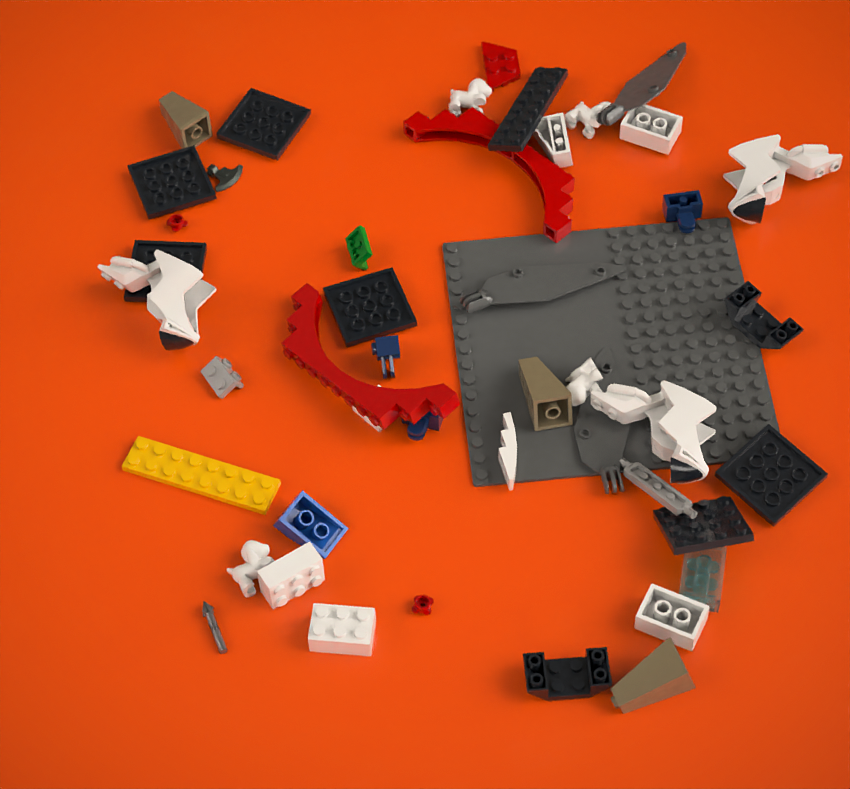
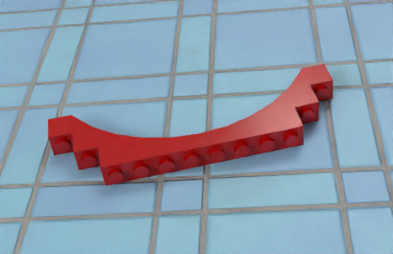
(477, 129)
(377, 403)

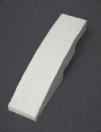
(508, 453)

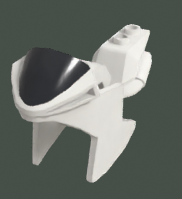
(767, 164)
(173, 295)
(674, 423)

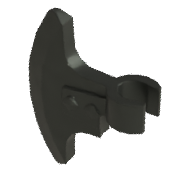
(226, 176)

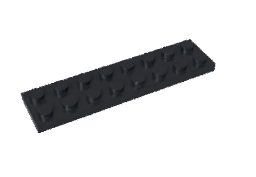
(528, 109)

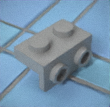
(221, 376)

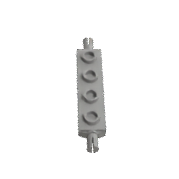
(657, 488)

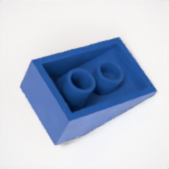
(310, 522)

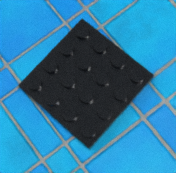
(263, 124)
(171, 182)
(143, 251)
(369, 307)
(771, 475)
(715, 526)

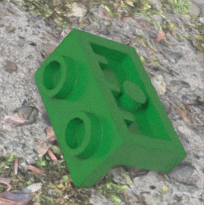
(359, 247)

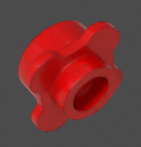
(176, 222)
(422, 599)

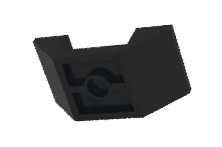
(757, 322)
(567, 676)

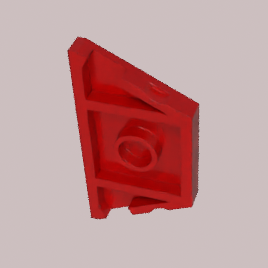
(500, 65)

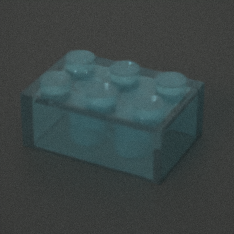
(703, 576)

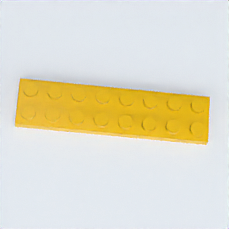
(201, 475)

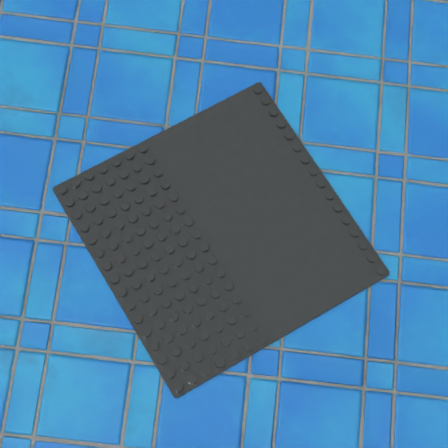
(657, 319)

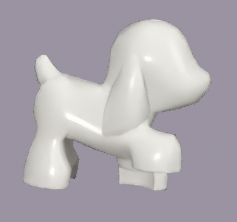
(475, 96)
(586, 116)
(583, 382)
(255, 557)

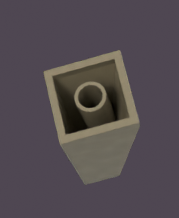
(186, 120)
(545, 395)
(653, 679)

